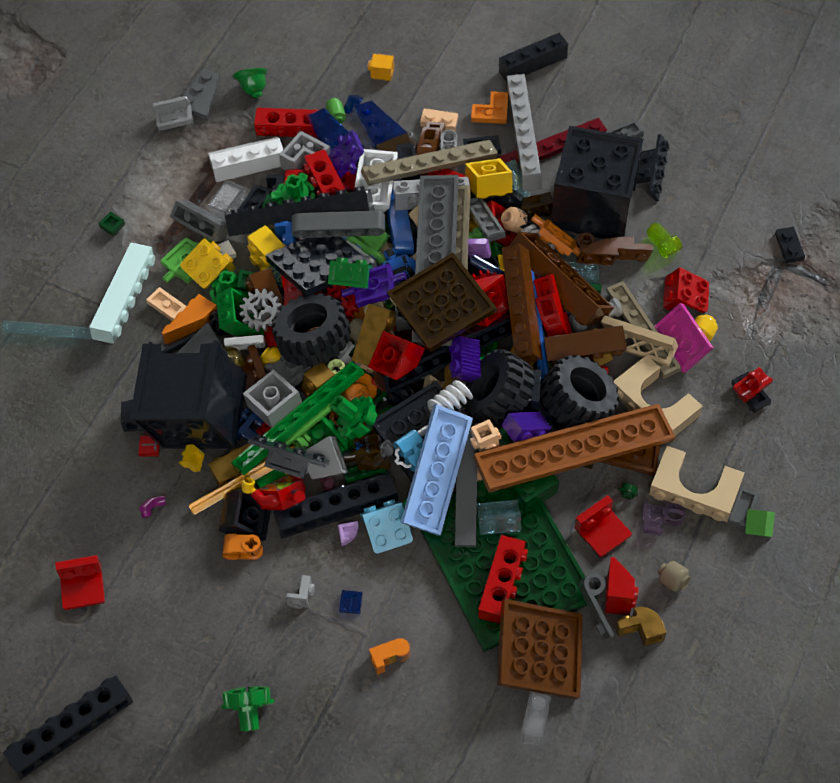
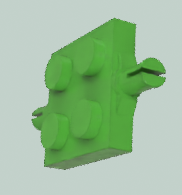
(175, 257)

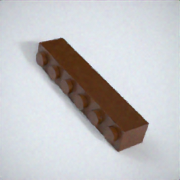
(522, 303)

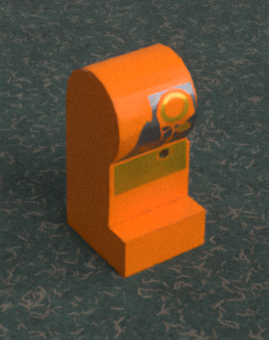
(388, 653)

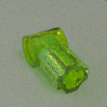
(666, 244)

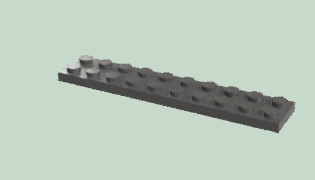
(436, 224)

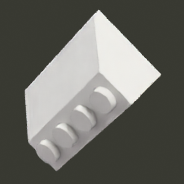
(246, 159)
(382, 191)

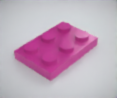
(690, 339)

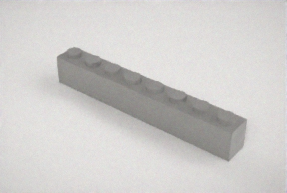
(524, 133)

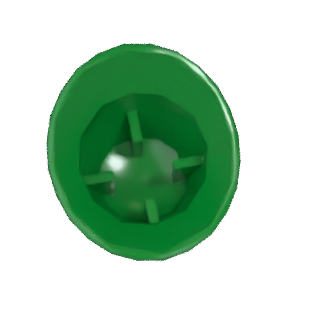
(252, 80)

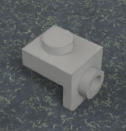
(302, 599)

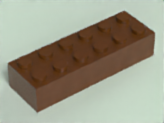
(574, 291)

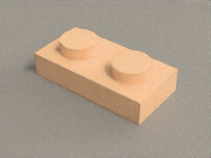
(449, 118)
(165, 303)

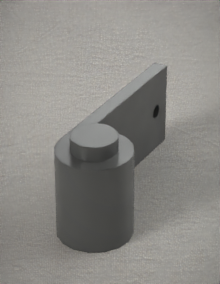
(589, 587)

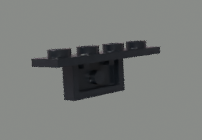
(653, 166)
(287, 459)

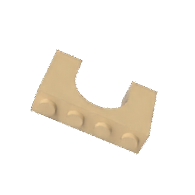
(639, 377)
(715, 504)

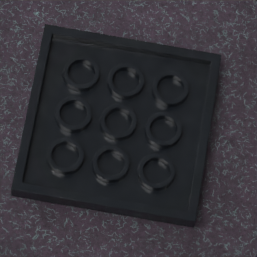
(308, 261)
(406, 416)

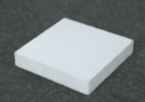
(243, 343)

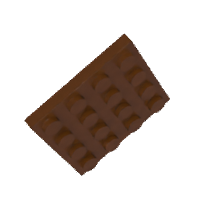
(540, 649)

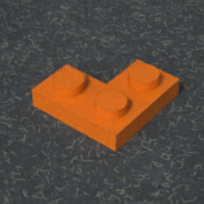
(492, 113)

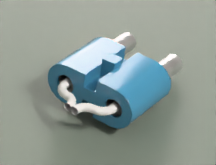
(410, 447)

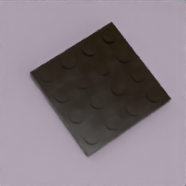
(441, 302)

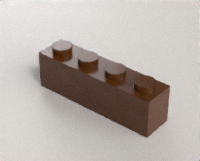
(586, 344)

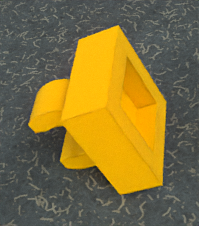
(192, 458)

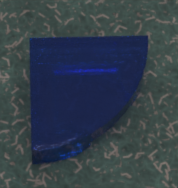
(351, 103)

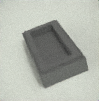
(744, 500)

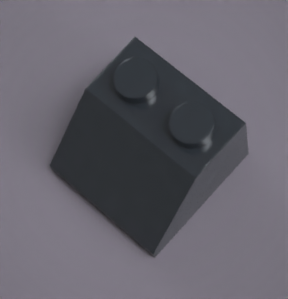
(243, 515)

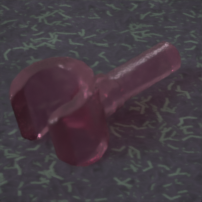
(328, 484)

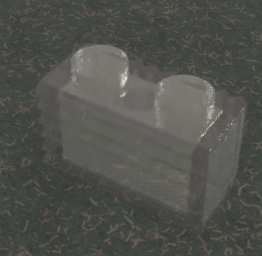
(227, 198)
(535, 719)

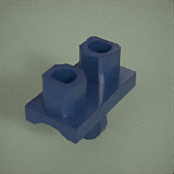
(245, 430)

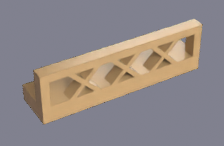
(644, 336)

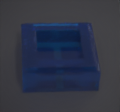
(351, 602)

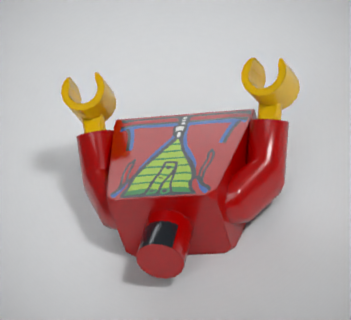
(278, 494)

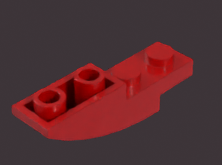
(550, 307)

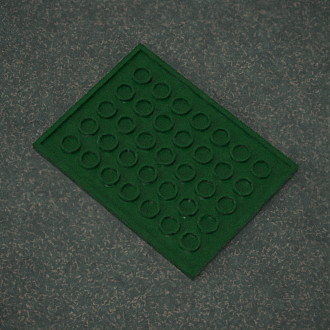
(548, 574)

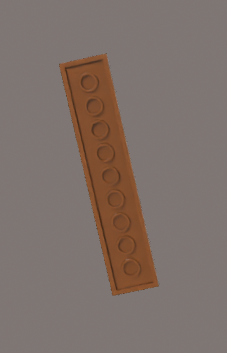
(573, 447)

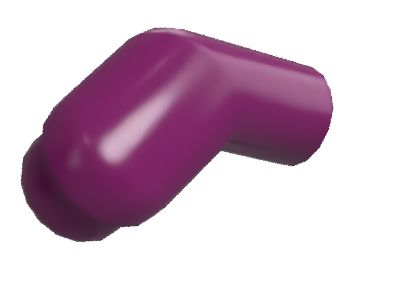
(150, 503)

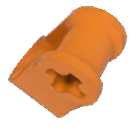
(241, 546)

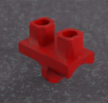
(752, 384)

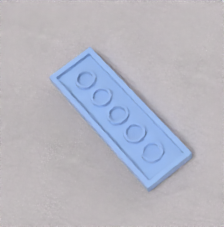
(436, 470)

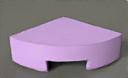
(348, 532)

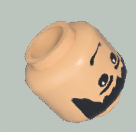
(514, 219)

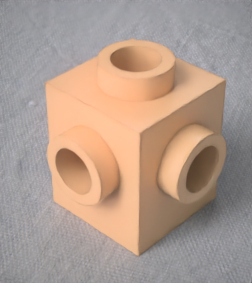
(485, 436)

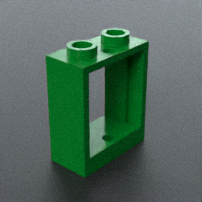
(226, 304)

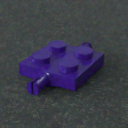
(346, 153)
(380, 281)

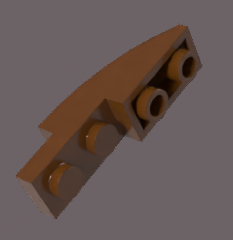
(430, 138)
(608, 250)

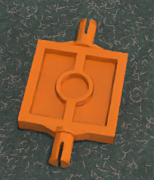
(551, 233)

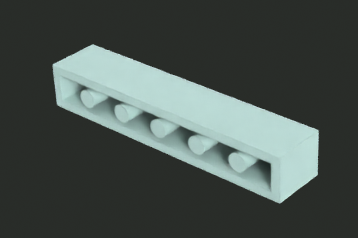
(122, 293)

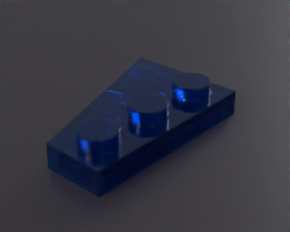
(377, 123)
(327, 127)

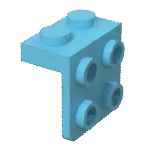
(385, 526)

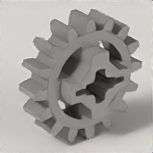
(262, 301)

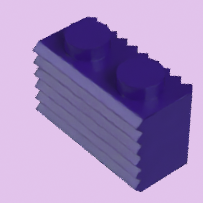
(465, 359)
(525, 425)

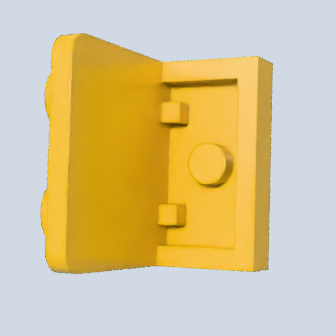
(206, 263)

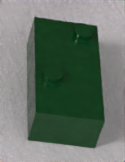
(533, 492)

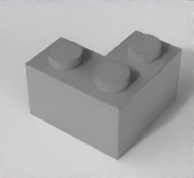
(293, 155)

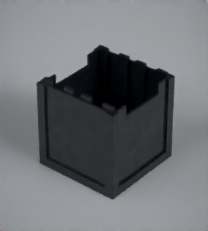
(596, 182)
(189, 397)

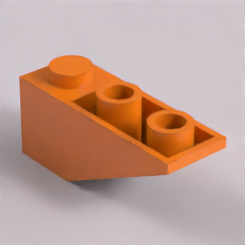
(189, 320)

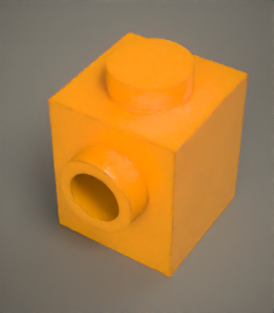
(381, 67)

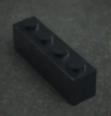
(534, 56)

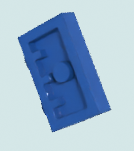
(284, 232)

